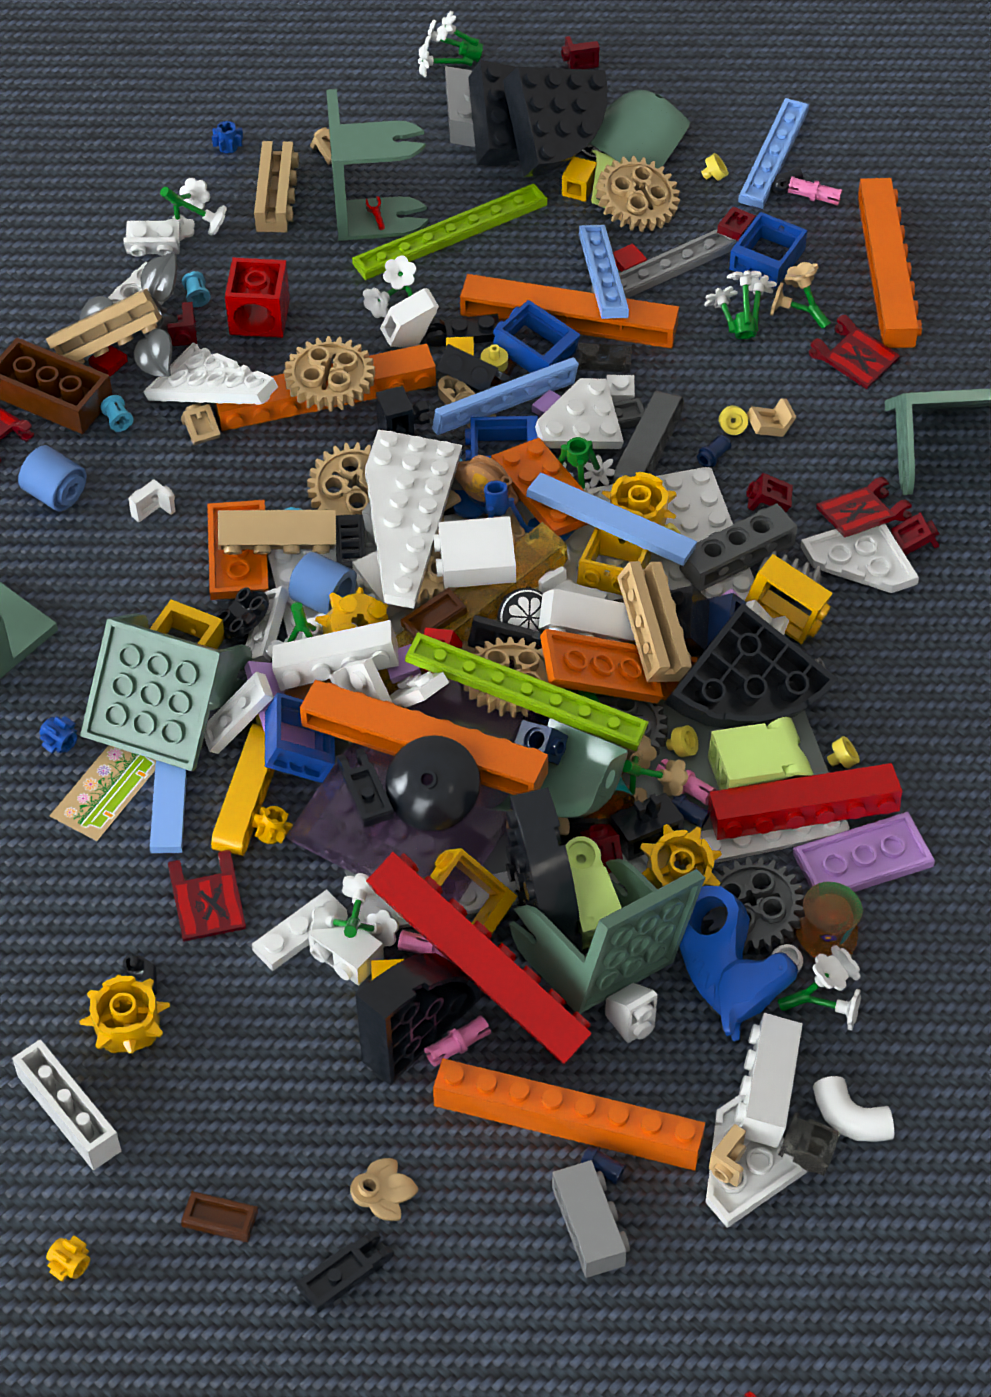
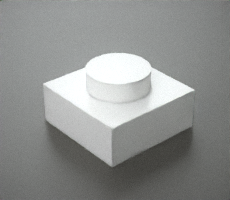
(621, 387)

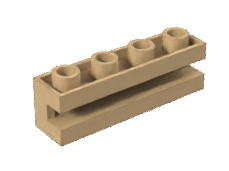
(275, 187)
(106, 327)
(276, 530)
(654, 622)

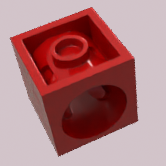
(257, 297)

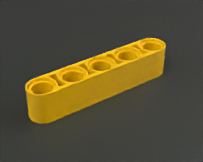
(244, 796)

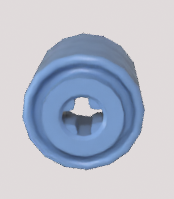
(52, 478)
(317, 578)

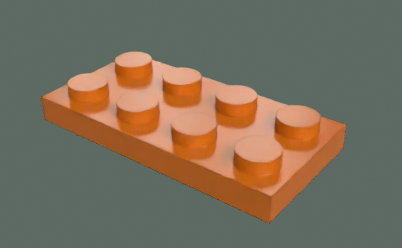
(523, 466)
(234, 572)
(597, 666)

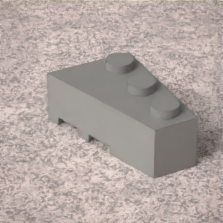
(459, 106)

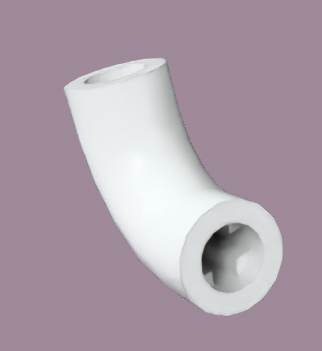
(848, 1118)

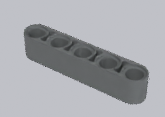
(650, 435)

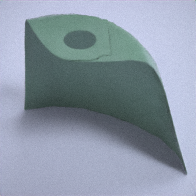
(641, 127)
(584, 775)

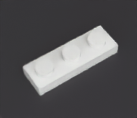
(269, 626)
(237, 712)
(290, 935)

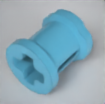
(196, 291)
(116, 413)

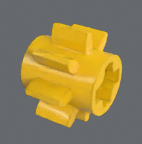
(271, 824)
(68, 1258)

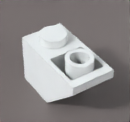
(409, 319)
(347, 956)
(632, 1011)

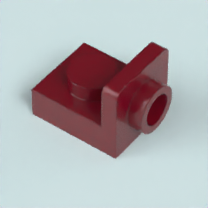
(581, 54)
(735, 223)
(185, 330)
(770, 492)
(915, 533)
(607, 841)

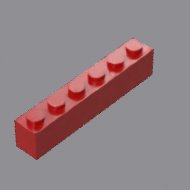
(804, 801)

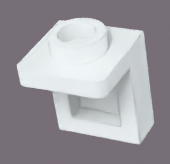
(150, 498)

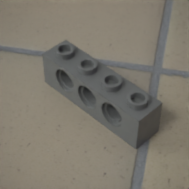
(739, 547)

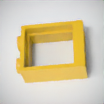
(593, 573)
(797, 586)
(191, 621)
(500, 896)

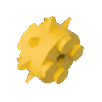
(642, 496)
(352, 608)
(680, 847)
(124, 1014)

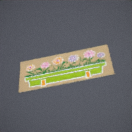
(104, 791)

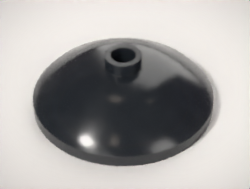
(450, 794)

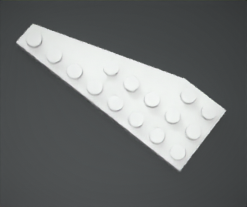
(407, 498)

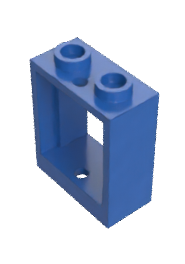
(768, 227)
(544, 324)
(498, 429)
(292, 757)

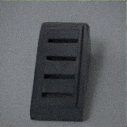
(349, 527)

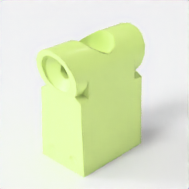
(757, 754)
(592, 886)

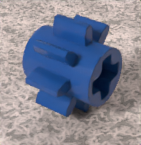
(227, 137)
(58, 734)

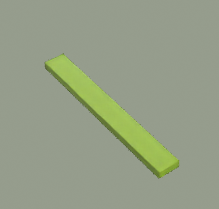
(451, 230)
(527, 691)

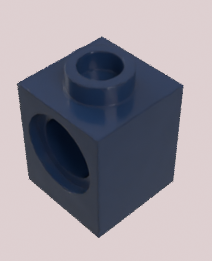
(533, 736)

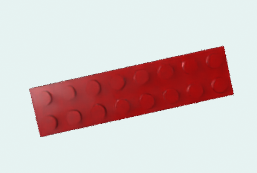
(479, 958)

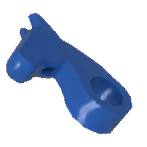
(716, 964)

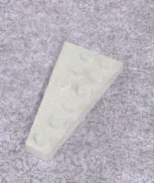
(210, 378)

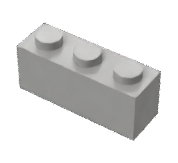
(590, 1218)

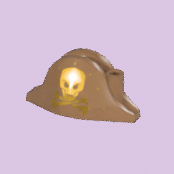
(478, 472)

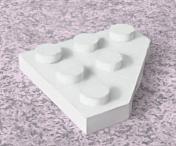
(584, 413)
(864, 557)
(762, 1177)

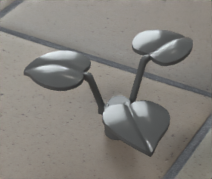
(154, 351)

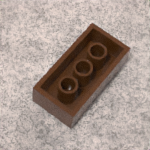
(52, 385)

